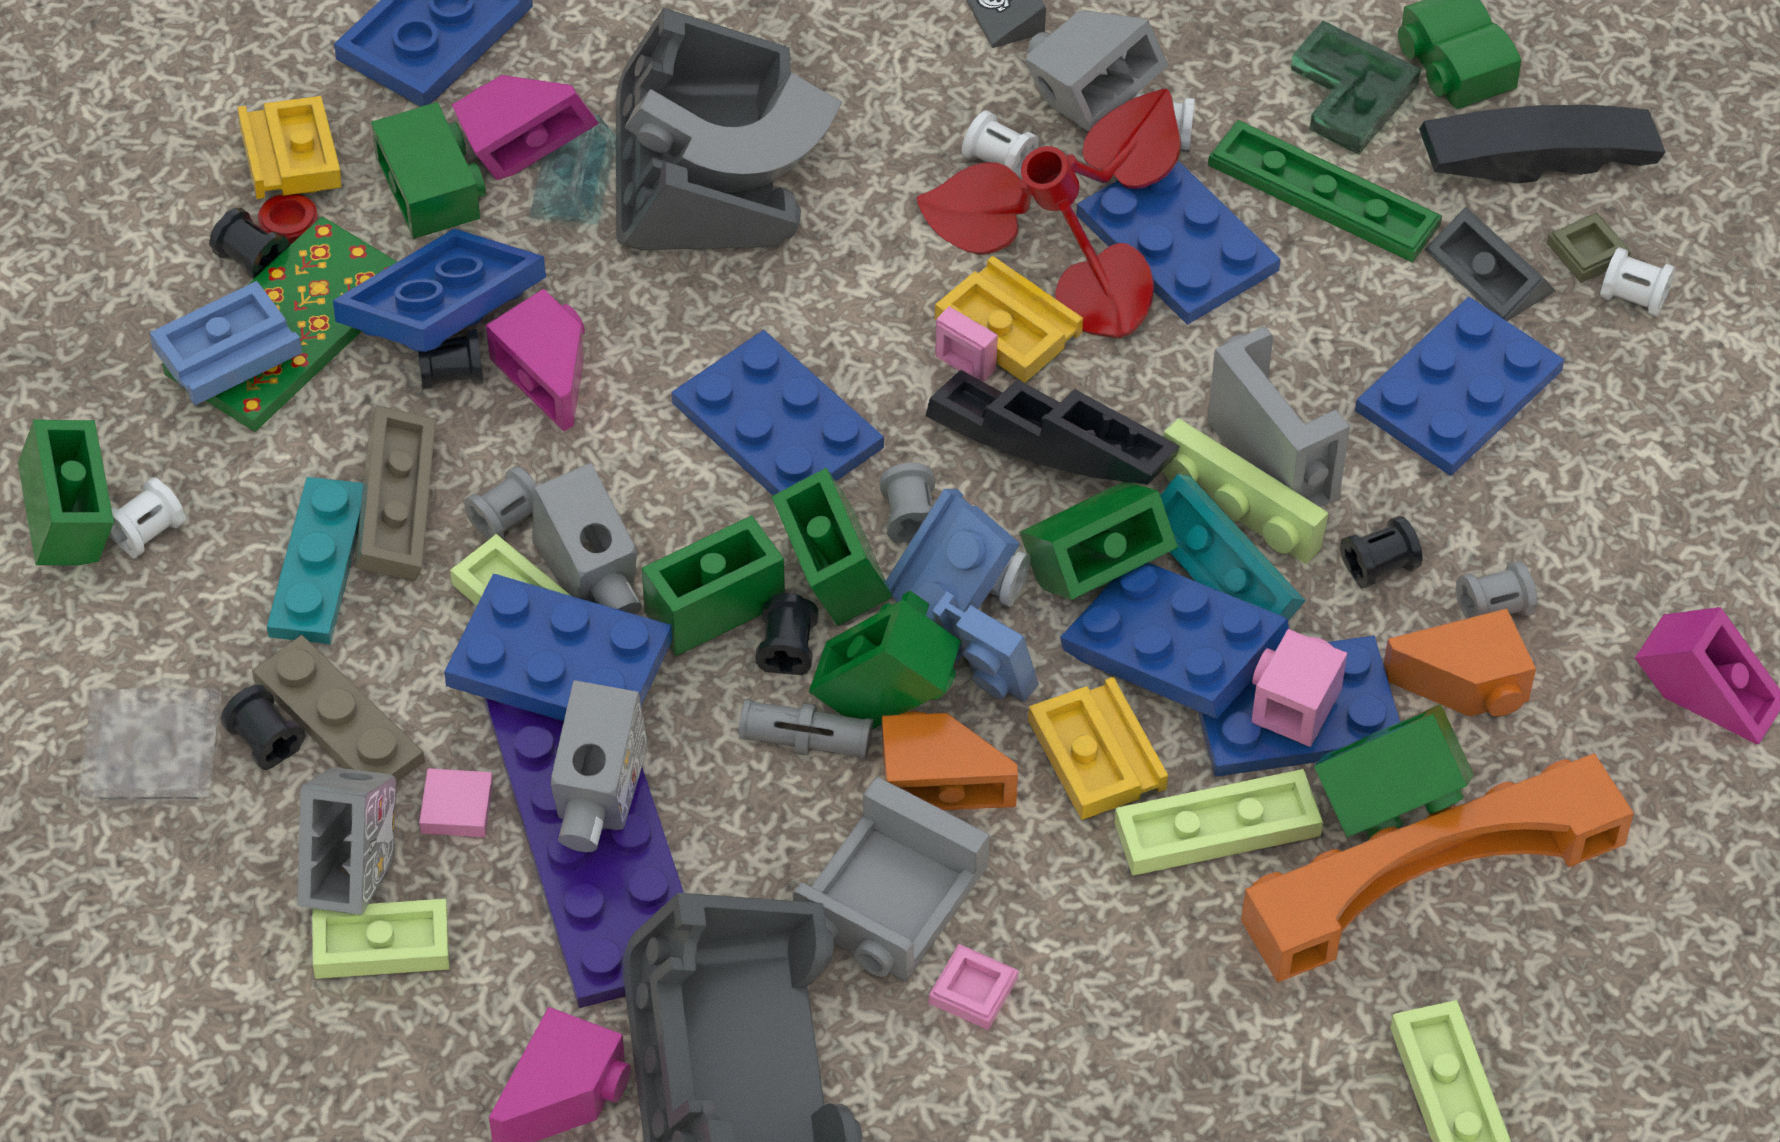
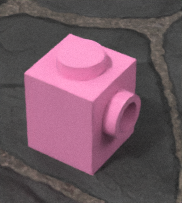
(1297, 686)

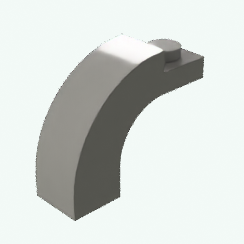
(738, 156)

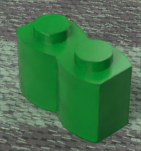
(1460, 49)

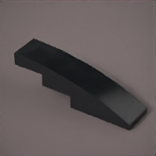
(1527, 140)
(1063, 435)

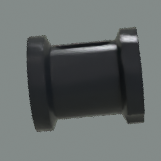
(246, 242)
(452, 360)
(1382, 552)
(787, 634)
(262, 726)

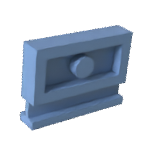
(225, 342)
(953, 552)
(993, 650)

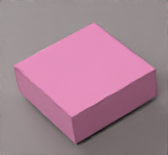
(965, 344)
(456, 802)
(973, 986)

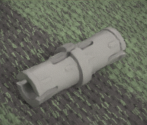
(761, 723)

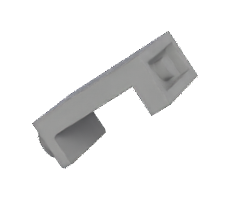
(1266, 430)
(897, 879)

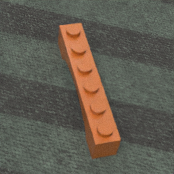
(1562, 813)

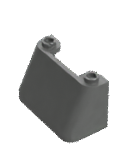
(726, 82)
(729, 1022)

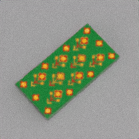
(303, 287)

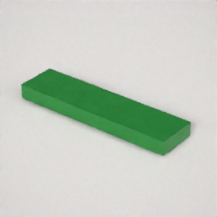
(1325, 190)

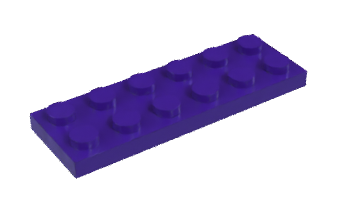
(593, 895)

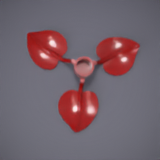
(981, 203)

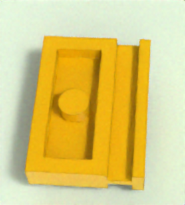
(289, 147)
(1024, 317)
(1097, 748)

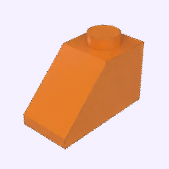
(1465, 664)
(946, 763)

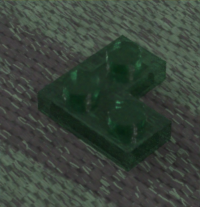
(1363, 83)

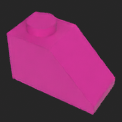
(521, 121)
(541, 353)
(1711, 671)
(560, 1079)

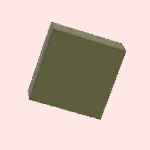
(1586, 246)

